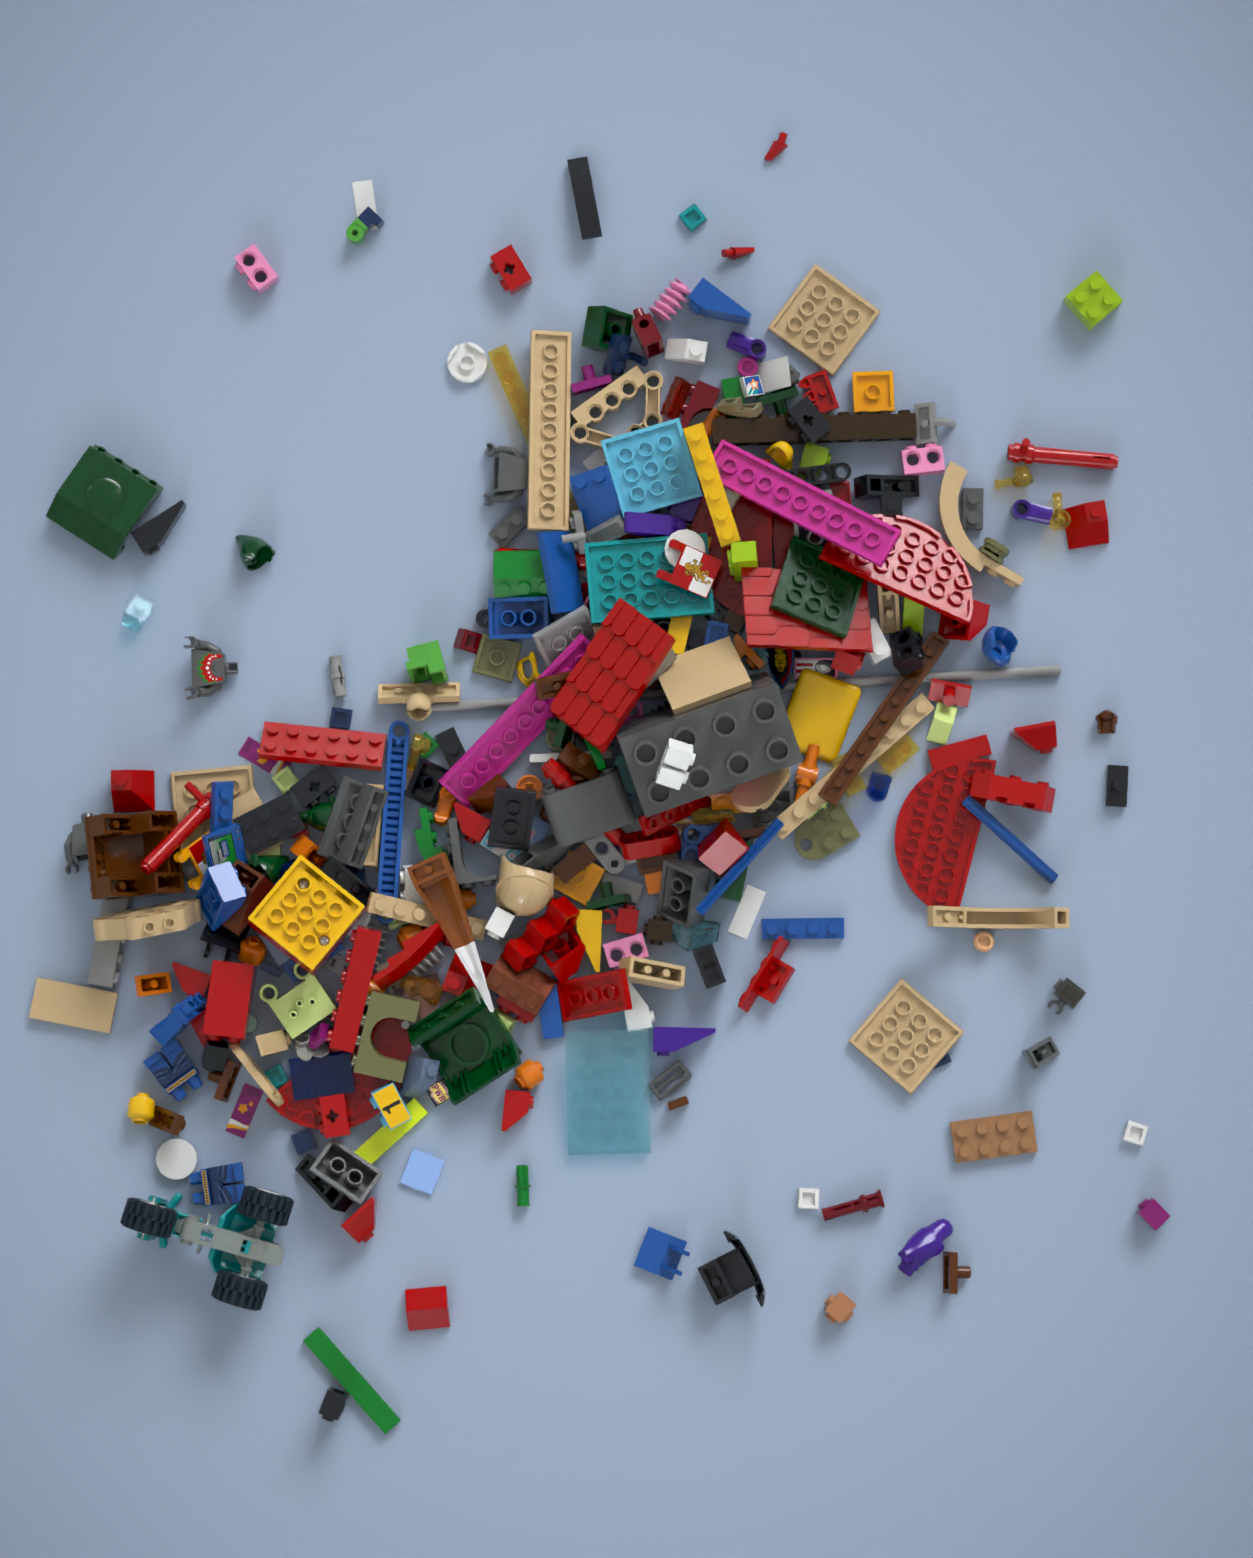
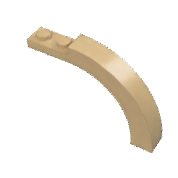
(954, 531)
(998, 917)

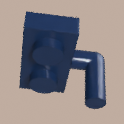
(619, 353)

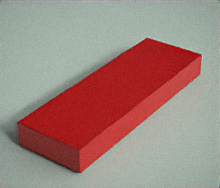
(959, 751)

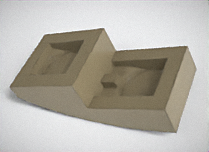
(736, 408)

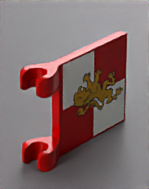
(693, 571)

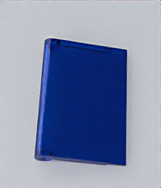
(322, 1076)

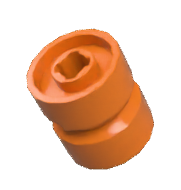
(530, 782)

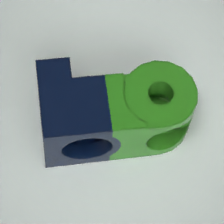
(362, 225)

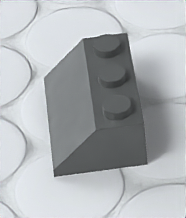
(681, 890)
(346, 1171)

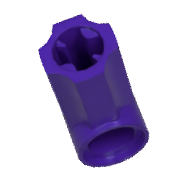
(745, 344)
(1034, 512)

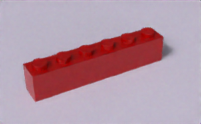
(355, 988)

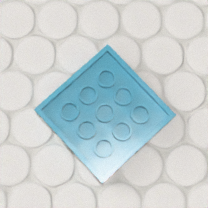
(651, 468)

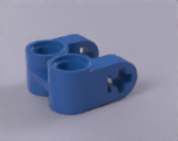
(687, 844)

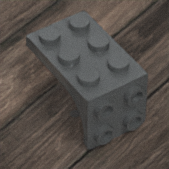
(464, 878)

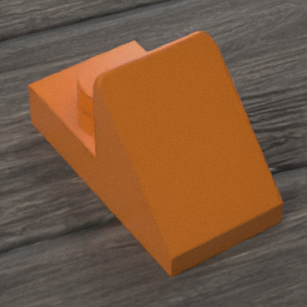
(743, 650)

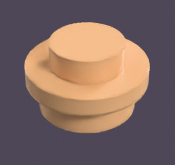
(983, 941)

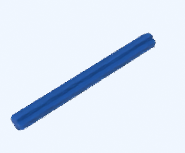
(1010, 839)
(739, 866)

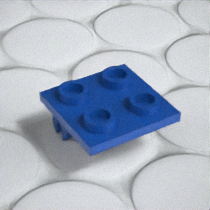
(661, 1253)

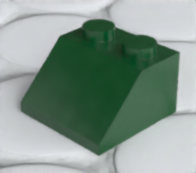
(601, 324)

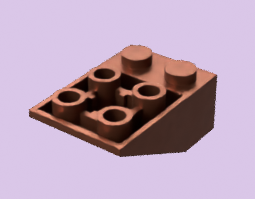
(257, 888)

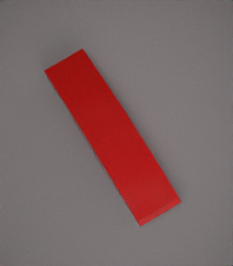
(414, 952)

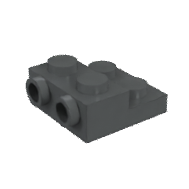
(781, 803)

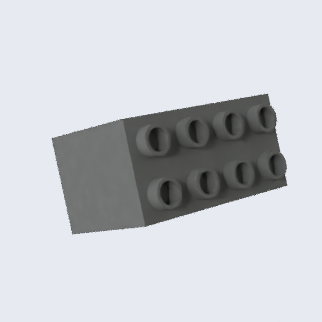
(732, 742)

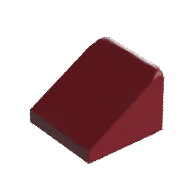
(467, 640)

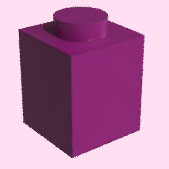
(1152, 1213)

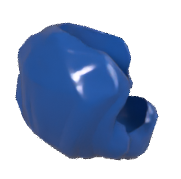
(999, 645)

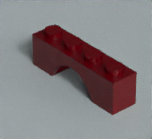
(702, 399)

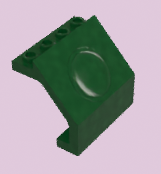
(102, 500)
(468, 1043)

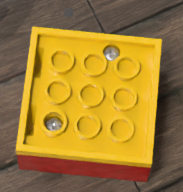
(306, 915)

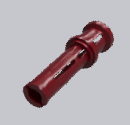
(863, 1204)

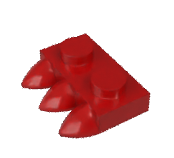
(820, 391)

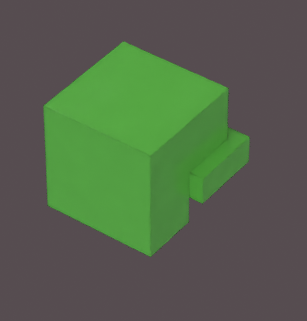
(426, 663)

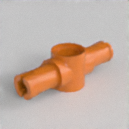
(807, 771)

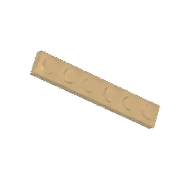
(414, 913)

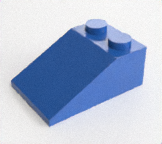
(715, 304)
(595, 496)
(518, 617)
(220, 894)

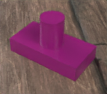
(590, 381)

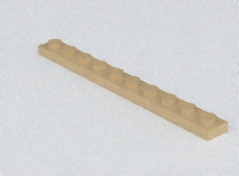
(810, 801)

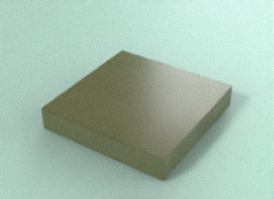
(497, 658)

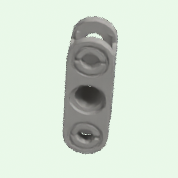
(606, 858)

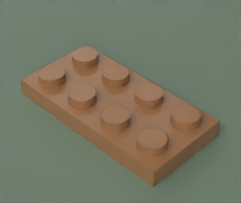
(993, 1136)

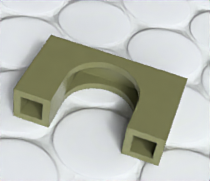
(368, 1059)

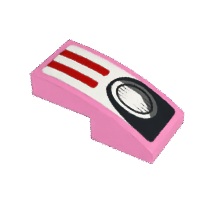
(817, 664)

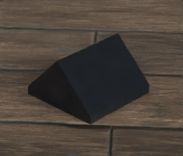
(425, 783)

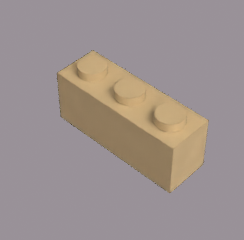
(653, 973)

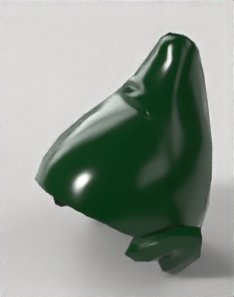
(254, 551)
(318, 815)
(268, 865)

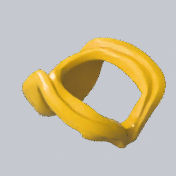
(781, 453)
(532, 658)

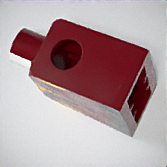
(647, 333)

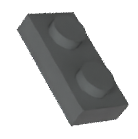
(972, 508)
(509, 526)

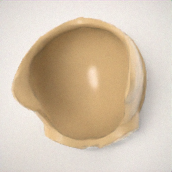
(523, 889)

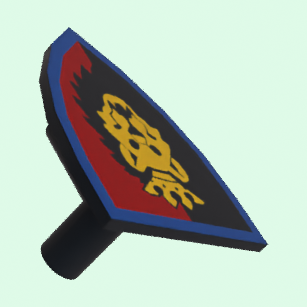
(782, 664)

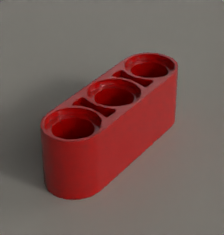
(637, 846)

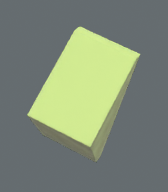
(941, 723)

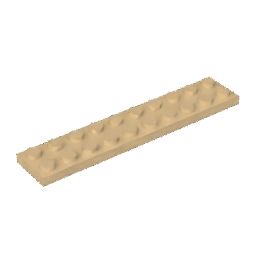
(549, 431)

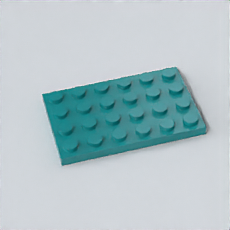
(629, 572)

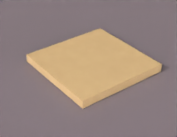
(823, 320)
(704, 676)
(202, 779)
(906, 1036)

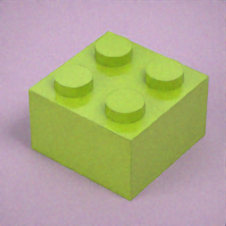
(1093, 300)

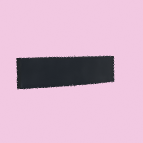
(584, 198)

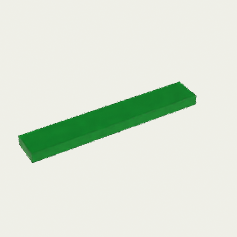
(351, 1380)

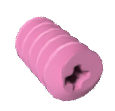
(670, 300)

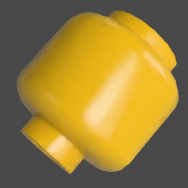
(141, 1109)

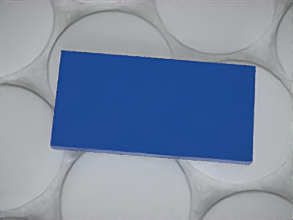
(560, 572)

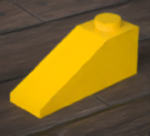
(590, 930)

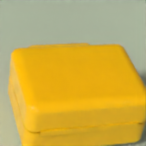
(821, 712)

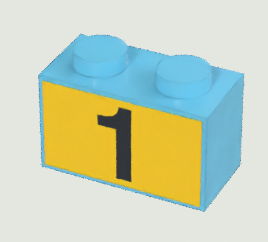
(390, 1105)

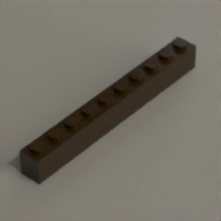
(845, 428)

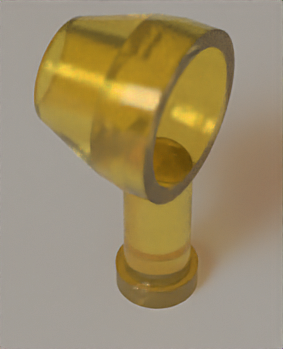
(1021, 478)
(1060, 518)
(420, 745)

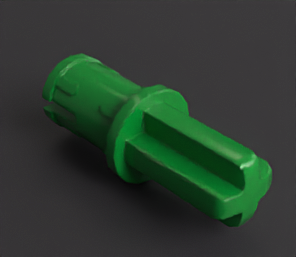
(522, 1185)

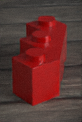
(1012, 791)
(541, 934)

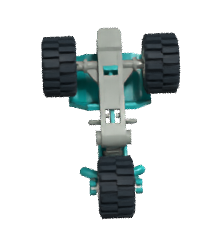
(239, 1242)

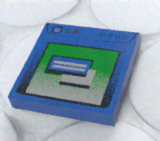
(224, 845)

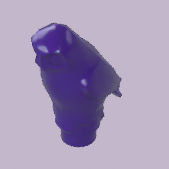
(924, 1245)

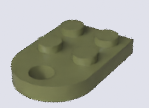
(827, 832)

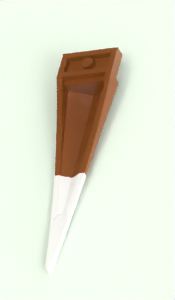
(441, 894)

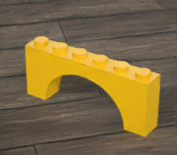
(711, 485)

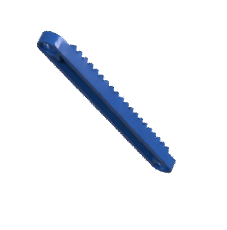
(393, 814)

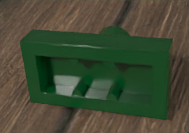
(778, 398)
(563, 732)
(608, 898)

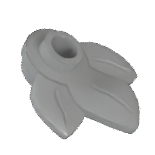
(304, 1052)

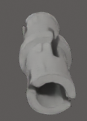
(337, 676)

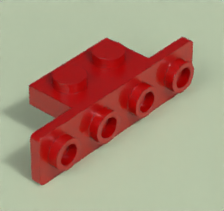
(666, 818)
(770, 978)

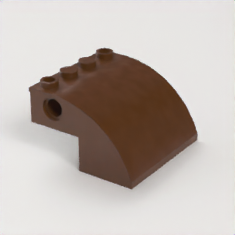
(116, 850)

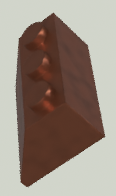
(526, 988)

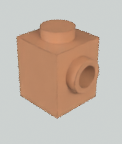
(839, 1307)

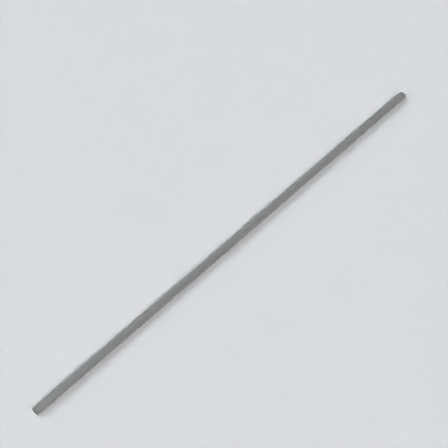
(857, 681)

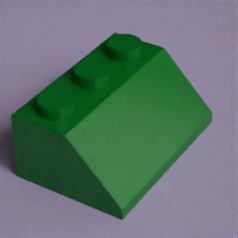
(518, 574)

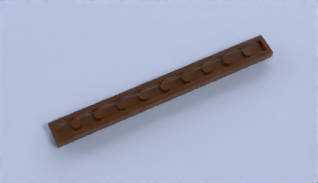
(881, 722)

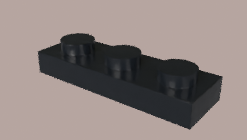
(347, 880)

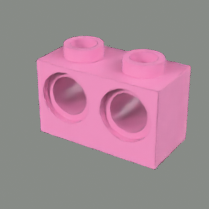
(260, 266)
(923, 466)
(624, 946)

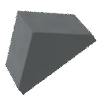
(1041, 1052)

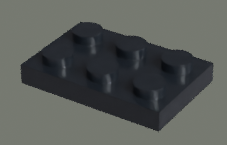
(512, 818)
(270, 824)

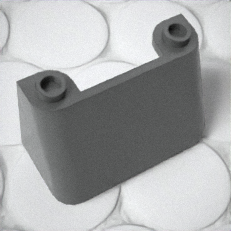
(588, 807)

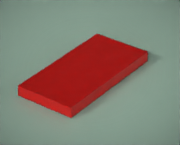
(594, 995)

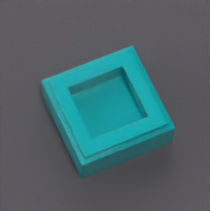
(692, 217)
(277, 1076)

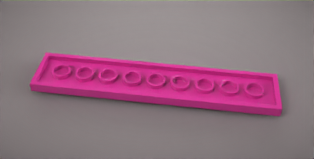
(805, 504)
(509, 733)

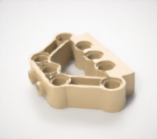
(634, 378)
(148, 920)

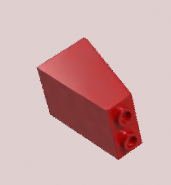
(229, 1001)

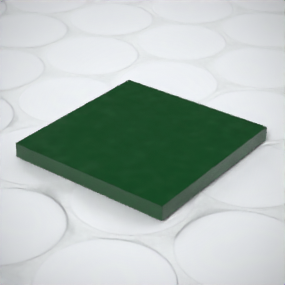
(815, 589)

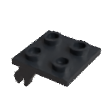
(223, 938)

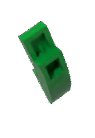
(425, 836)

